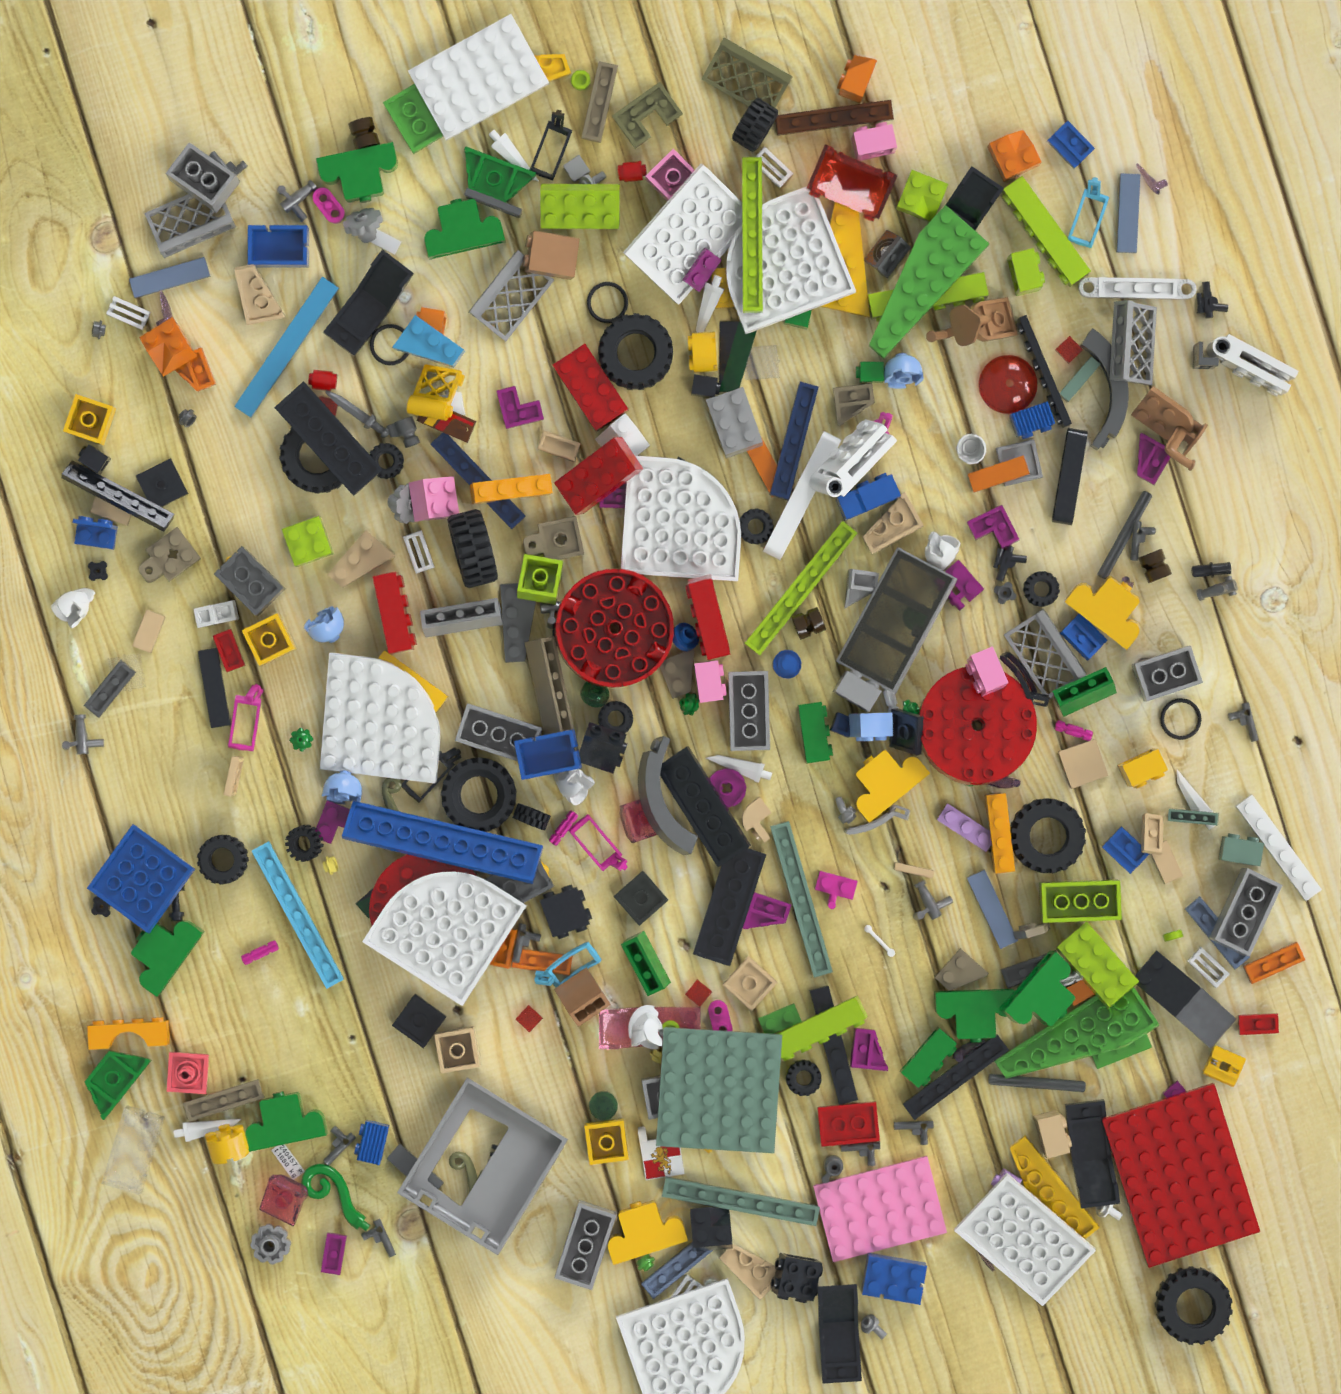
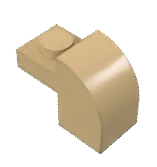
(753, 815)

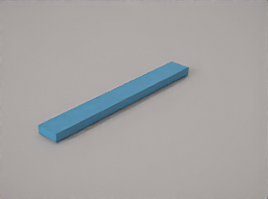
(286, 347)

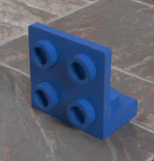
(95, 534)

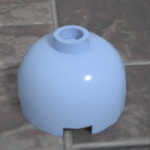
(902, 370)
(326, 626)
(342, 788)

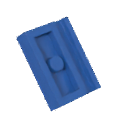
(1070, 144)
(1083, 636)
(1125, 850)

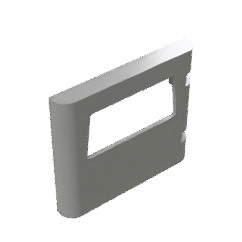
(506, 1181)

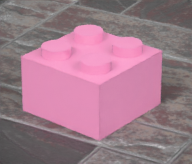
(874, 141)
(669, 174)
(433, 498)
(986, 671)
(709, 681)

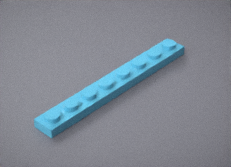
(297, 915)

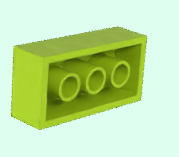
(580, 206)
(1080, 901)
(1097, 965)

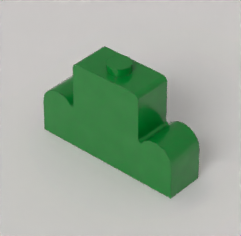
(359, 171)
(462, 230)
(164, 953)
(1041, 993)
(972, 1011)
(284, 1122)

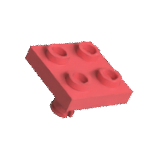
(187, 1072)

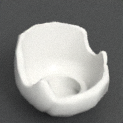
(971, 449)

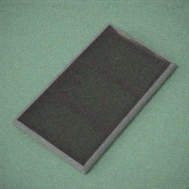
(896, 620)

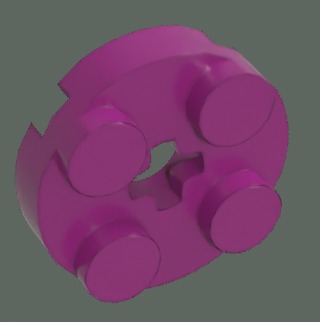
(737, 785)

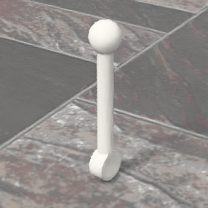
(890, 952)

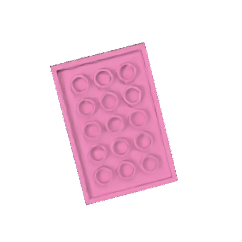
(880, 1209)

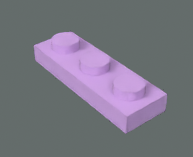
(965, 827)

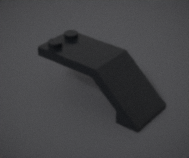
(974, 197)
(369, 303)
(1184, 999)
(1091, 1154)
(839, 1333)

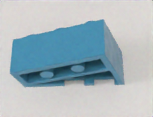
(428, 343)

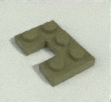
(653, 99)

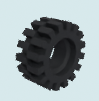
(397, 457)
(767, 526)
(1051, 582)
(616, 706)
(531, 816)
(293, 843)
(799, 1089)

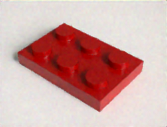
(848, 1123)

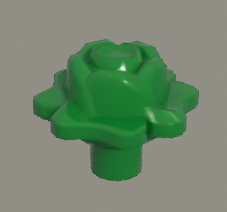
(689, 704)
(911, 707)
(301, 739)

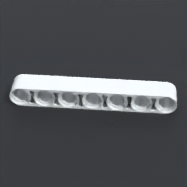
(799, 499)

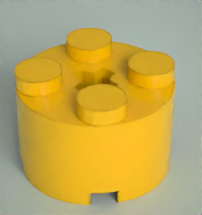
(704, 352)
(227, 1144)

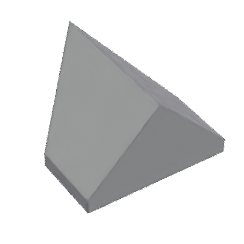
(859, 585)

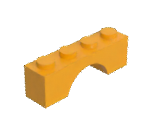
(511, 488)
(1000, 833)
(153, 1032)

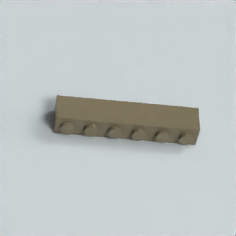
(549, 685)

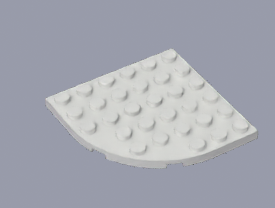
(798, 261)
(679, 522)
(378, 721)
(445, 929)
(686, 1341)

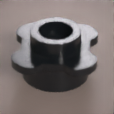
(103, 571)
(105, 911)

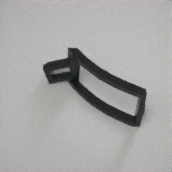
(558, 127)
(1029, 695)
(444, 758)

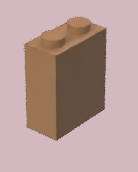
(551, 255)
(582, 997)

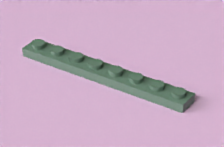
(801, 899)
(740, 1201)

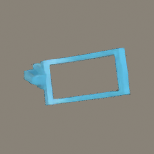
(1094, 194)
(553, 979)

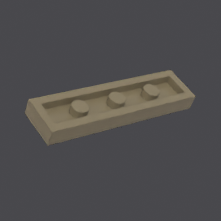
(599, 102)
(223, 1100)

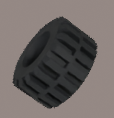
(755, 124)
(207, 867)

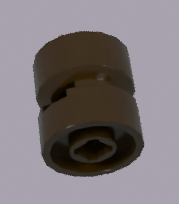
(364, 133)
(1155, 565)
(808, 623)

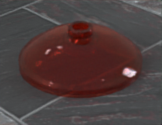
(996, 392)

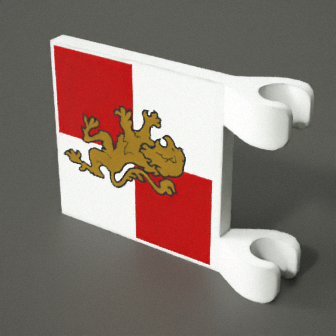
(659, 1160)

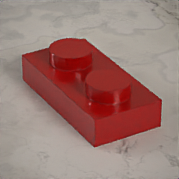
(229, 650)
(1258, 1024)

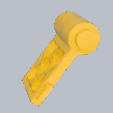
(432, 404)

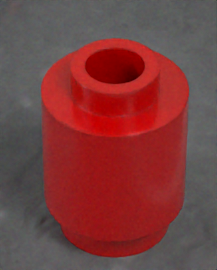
(632, 171)
(322, 380)

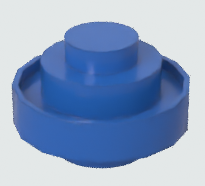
(685, 637)
(787, 664)

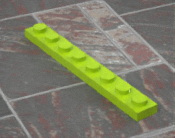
(752, 234)
(801, 588)

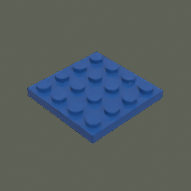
(141, 878)

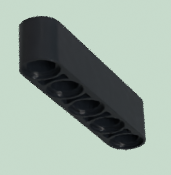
(1069, 476)

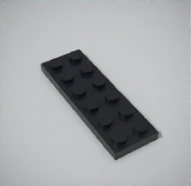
(328, 438)
(703, 807)
(729, 907)

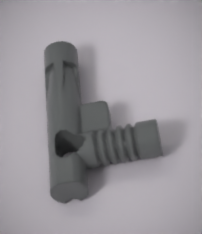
(230, 166)
(1139, 537)
(1245, 720)
(523, 941)
(916, 1129)
(339, 1144)
(863, 1150)
(380, 1236)

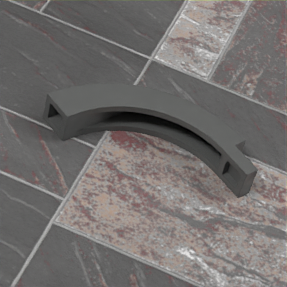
(1100, 350)
(653, 803)

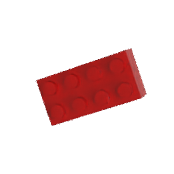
(590, 387)
(598, 475)
(393, 612)
(709, 617)

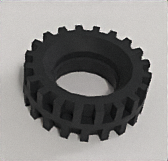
(297, 474)
(452, 794)
(1028, 817)
(1179, 1283)

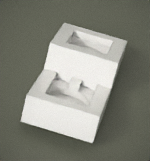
(216, 614)

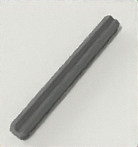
(1124, 535)
(1038, 1083)

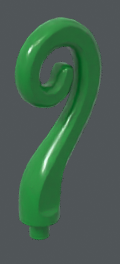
(351, 1214)

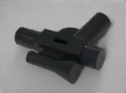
(1208, 303)
(1006, 560)

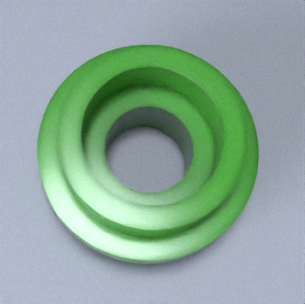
(645, 1263)

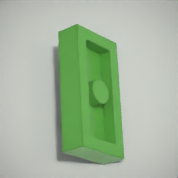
(780, 1019)

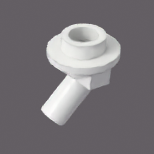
(1102, 1211)

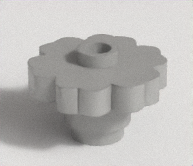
(363, 224)
(401, 504)
(276, 1235)

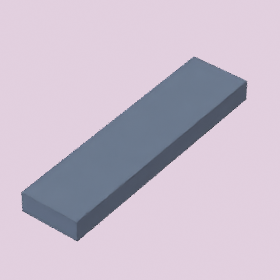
(1128, 213)
(169, 277)
(992, 909)
(1206, 921)
(673, 1270)

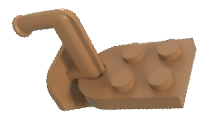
(982, 321)
(1171, 423)

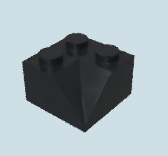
(711, 1229)

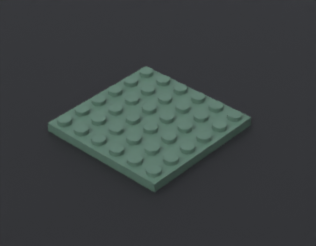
(719, 1090)

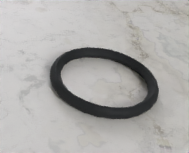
(597, 287)
(372, 345)
(1198, 717)

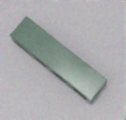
(1079, 379)
(1193, 816)

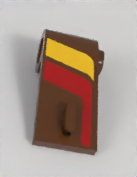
(454, 426)

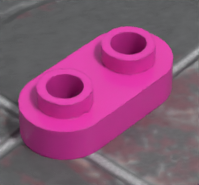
(329, 205)
(721, 1019)

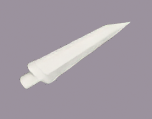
(507, 150)
(709, 301)
(746, 768)
(1193, 799)
(196, 1130)

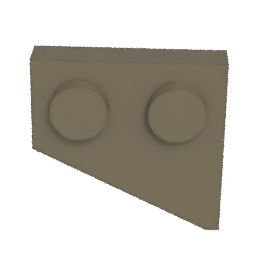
(852, 400)
(678, 673)
(1031, 930)
(960, 971)

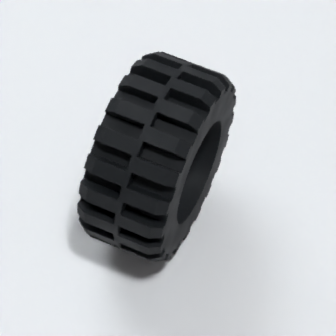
(635, 325)
(472, 548)

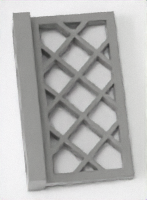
(192, 236)
(497, 285)
(1123, 342)
(1059, 644)

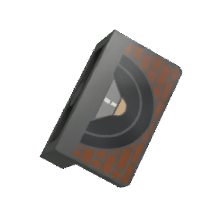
(887, 253)
(1201, 362)

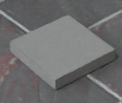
(1025, 448)

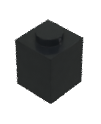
(705, 386)
(93, 459)

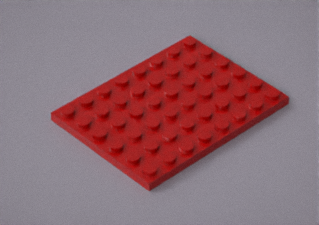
(1181, 1175)

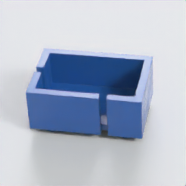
(279, 248)
(868, 496)
(547, 754)
(894, 1278)

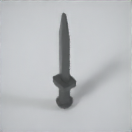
(369, 421)

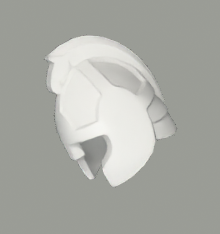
(941, 550)
(73, 606)
(573, 785)
(644, 1028)

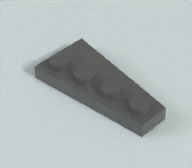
(517, 622)

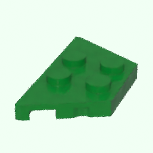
(495, 176)
(113, 1079)

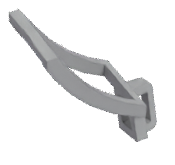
(881, 820)

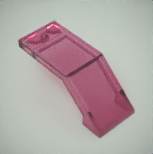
(615, 1023)

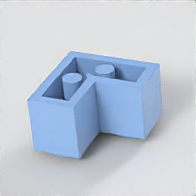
(869, 725)

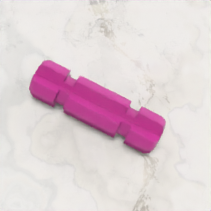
(1073, 730)
(563, 828)
(260, 952)

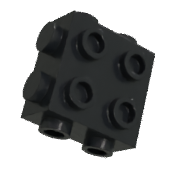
(602, 748)
(565, 911)
(796, 1277)

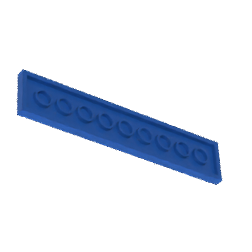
(442, 842)

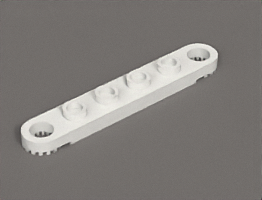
(1137, 288)

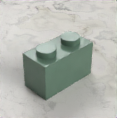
(1240, 850)

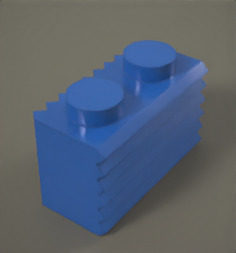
(1031, 420)
(372, 1142)

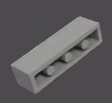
(461, 617)

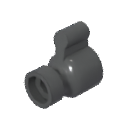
(406, 429)
(833, 1166)

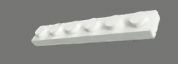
(1278, 847)

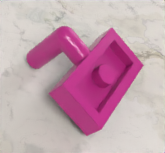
(835, 886)

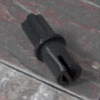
(1211, 569)

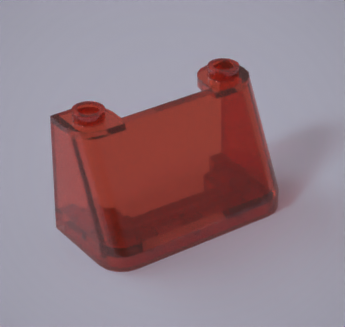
(851, 183)

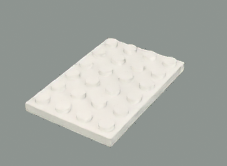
(478, 77)
(694, 218)
(1024, 1239)

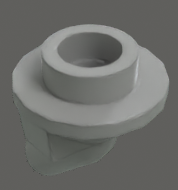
(594, 180)
(847, 814)
(872, 1325)

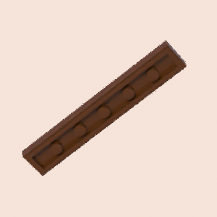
(834, 117)

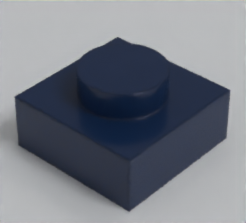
(841, 725)

